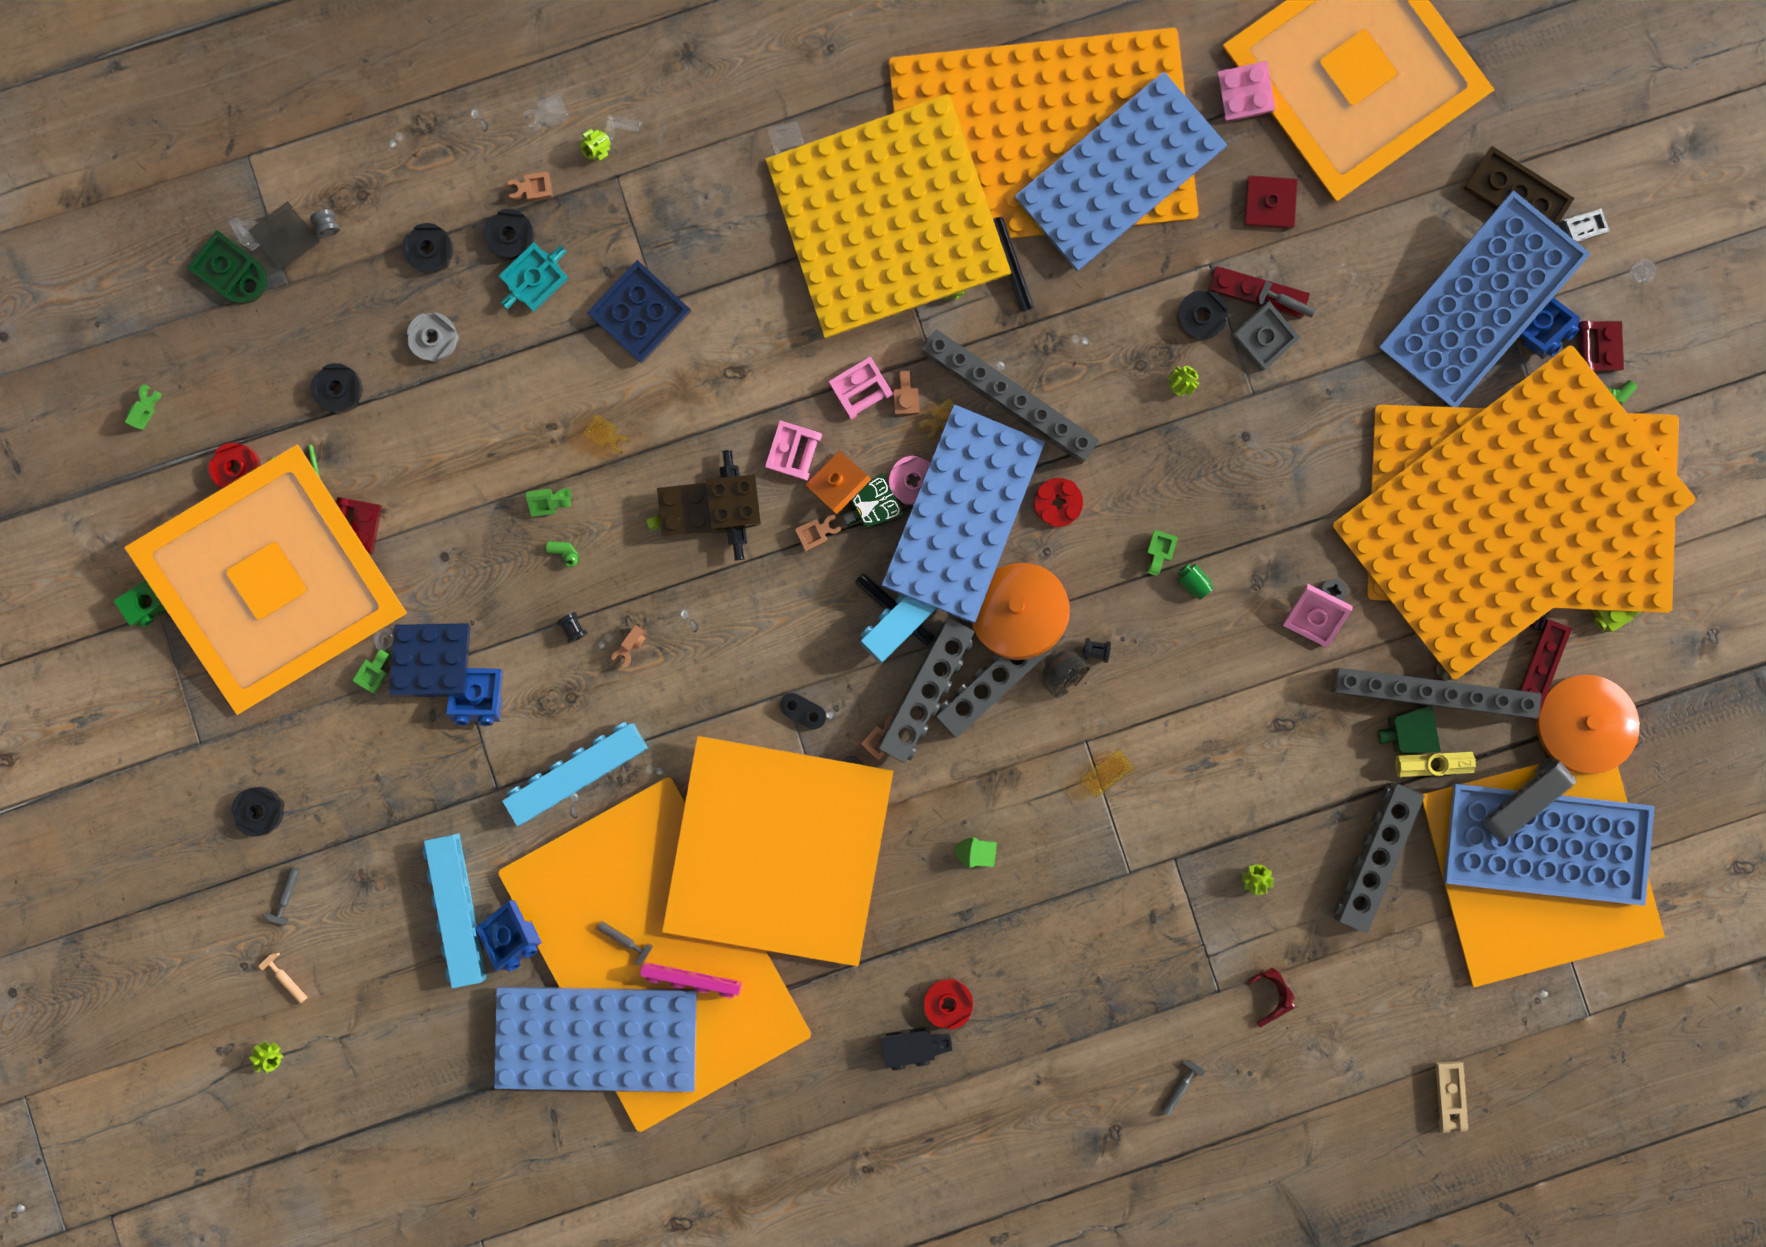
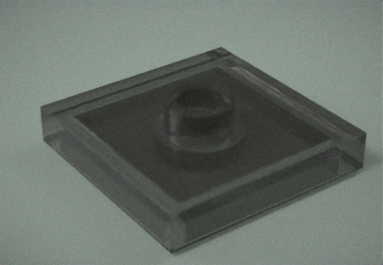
(284, 236)

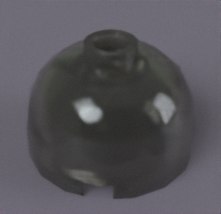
(1063, 671)

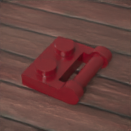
(1608, 345)
(364, 520)

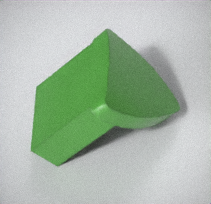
(976, 852)

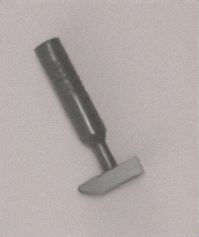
(1286, 301)
(284, 897)
(624, 941)
(1182, 1087)

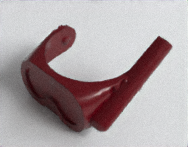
(1286, 996)

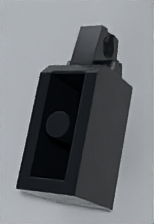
(912, 1047)

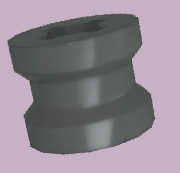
(324, 223)
(1328, 587)

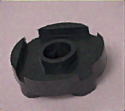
(501, 223)
(419, 237)
(1200, 329)
(327, 378)
(244, 816)

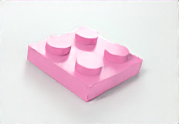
(1246, 91)
(1317, 615)

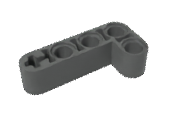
(1529, 800)

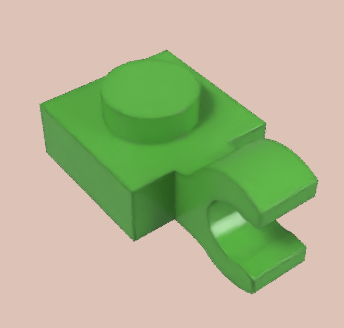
(141, 412)
(545, 503)
(1161, 548)
(372, 673)

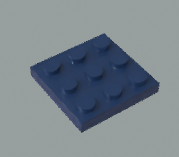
(639, 311)
(429, 660)

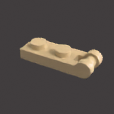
(1451, 1096)

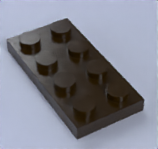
(1500, 175)

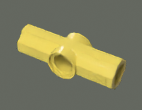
(1448, 764)

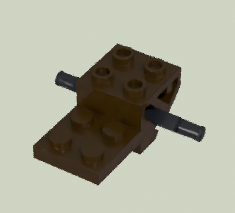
(712, 507)

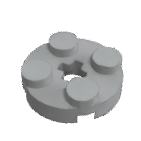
(432, 323)

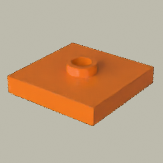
(838, 482)

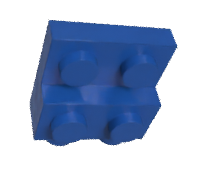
(1550, 329)
(481, 701)
(508, 937)

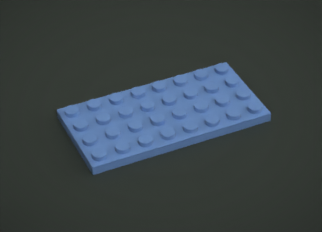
(1120, 171)
(1484, 300)
(963, 514)
(1566, 850)
(595, 1039)

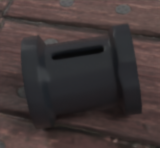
(571, 619)
(1096, 650)

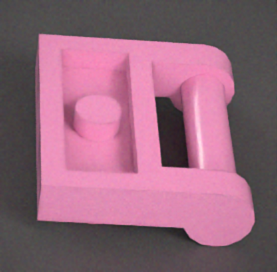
(857, 380)
(785, 448)

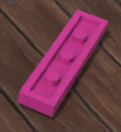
(701, 982)

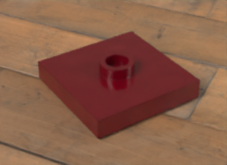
(1270, 202)

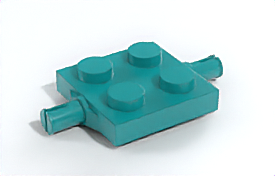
(534, 277)

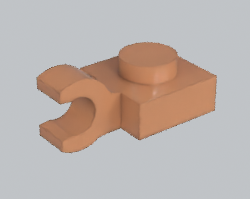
(906, 399)
(633, 640)

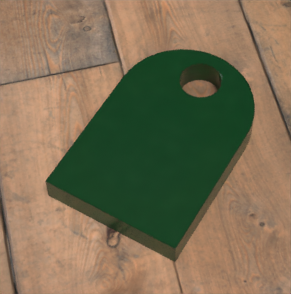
(229, 269)

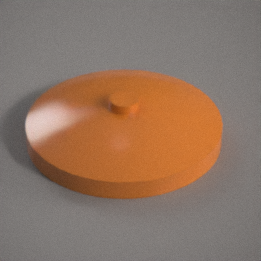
(1022, 612)
(1588, 724)

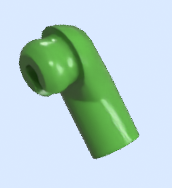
(1624, 392)
(566, 551)

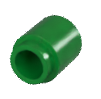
(1195, 581)

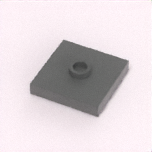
(1265, 336)

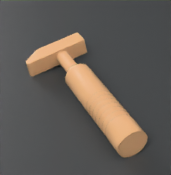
(283, 978)

